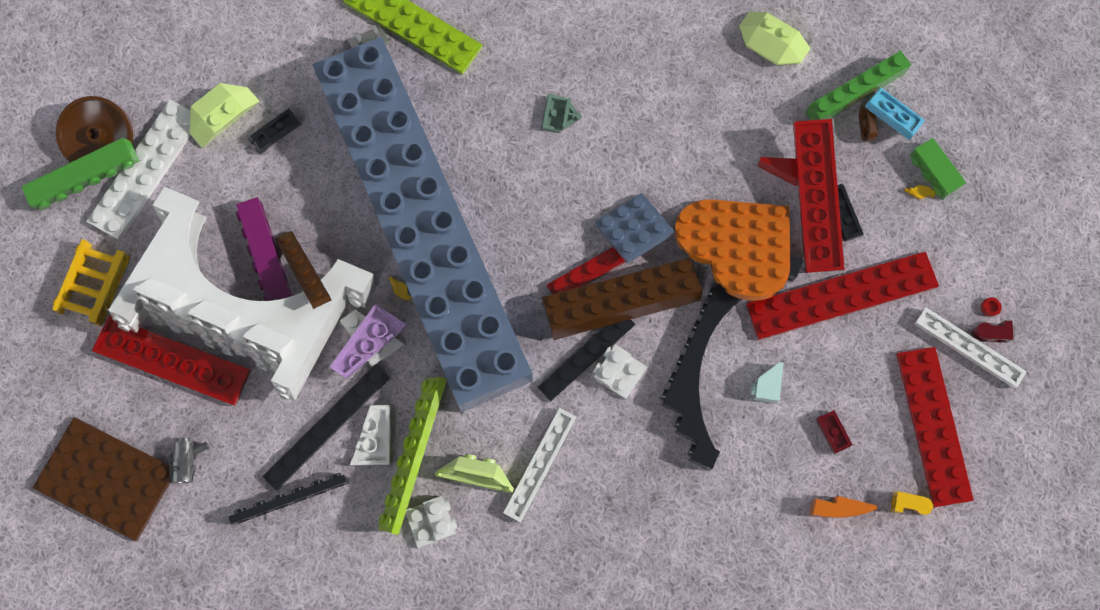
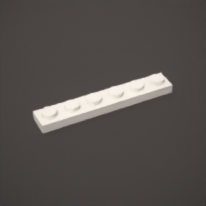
(970, 348)
(539, 465)

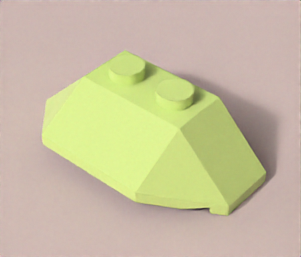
(773, 39)
(218, 111)
(476, 473)

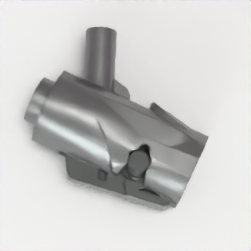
(182, 460)

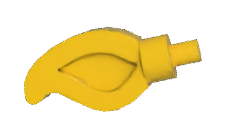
(920, 192)
(400, 289)

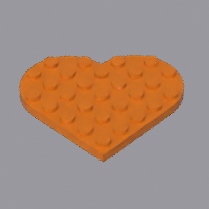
(741, 243)

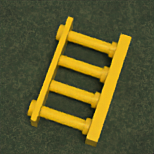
(104, 296)

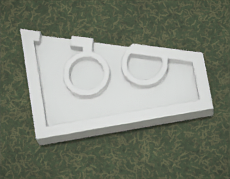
(352, 322)
(375, 439)

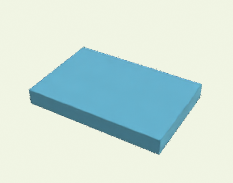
(894, 113)

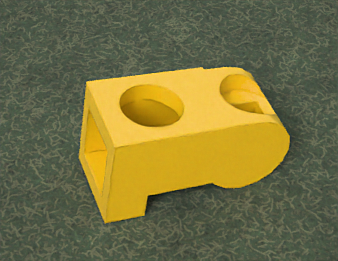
(917, 504)

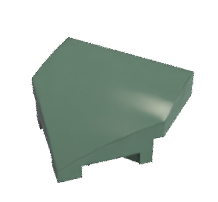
(559, 114)

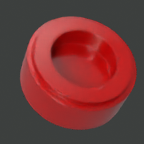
(991, 307)

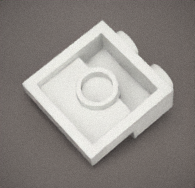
(619, 371)
(431, 521)

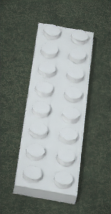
(135, 185)

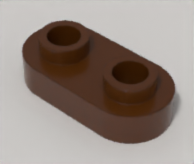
(867, 124)

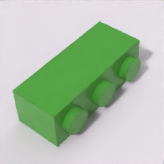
(937, 168)

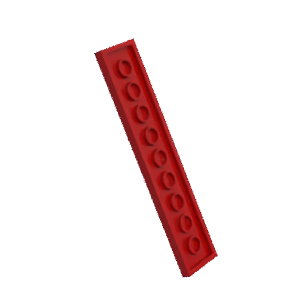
(842, 295)

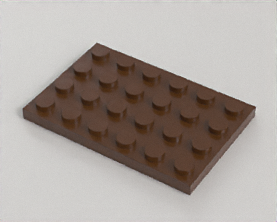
(104, 479)

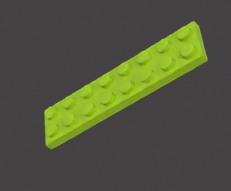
(421, 30)
(412, 455)

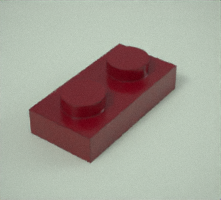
(834, 432)

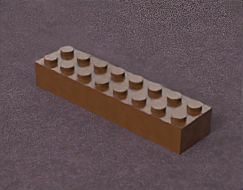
(622, 298)

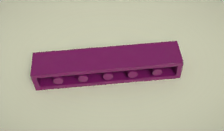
(263, 249)

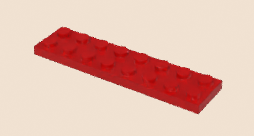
(818, 195)
(173, 361)
(934, 427)

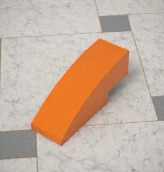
(839, 508)

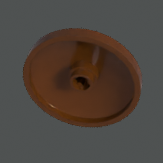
(90, 125)

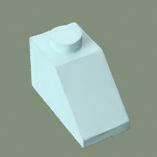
(768, 386)

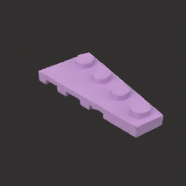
(369, 338)

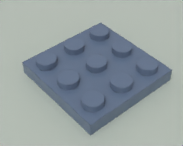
(634, 228)

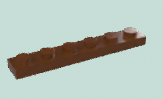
(303, 270)

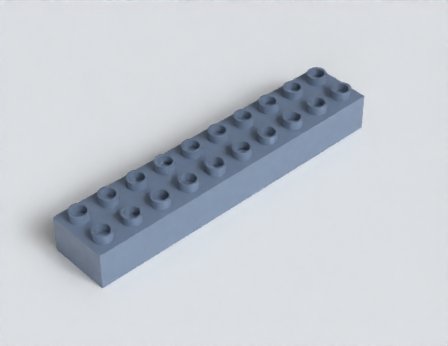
(423, 225)

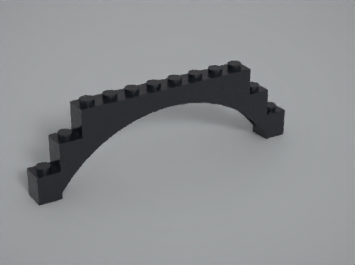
(684, 388)

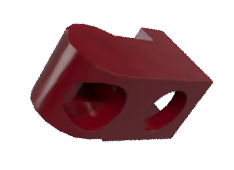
(994, 333)

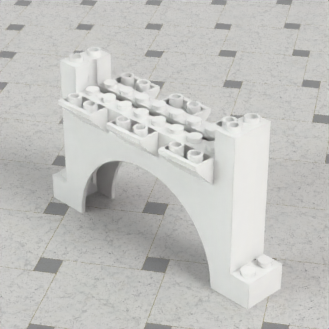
(277, 333)

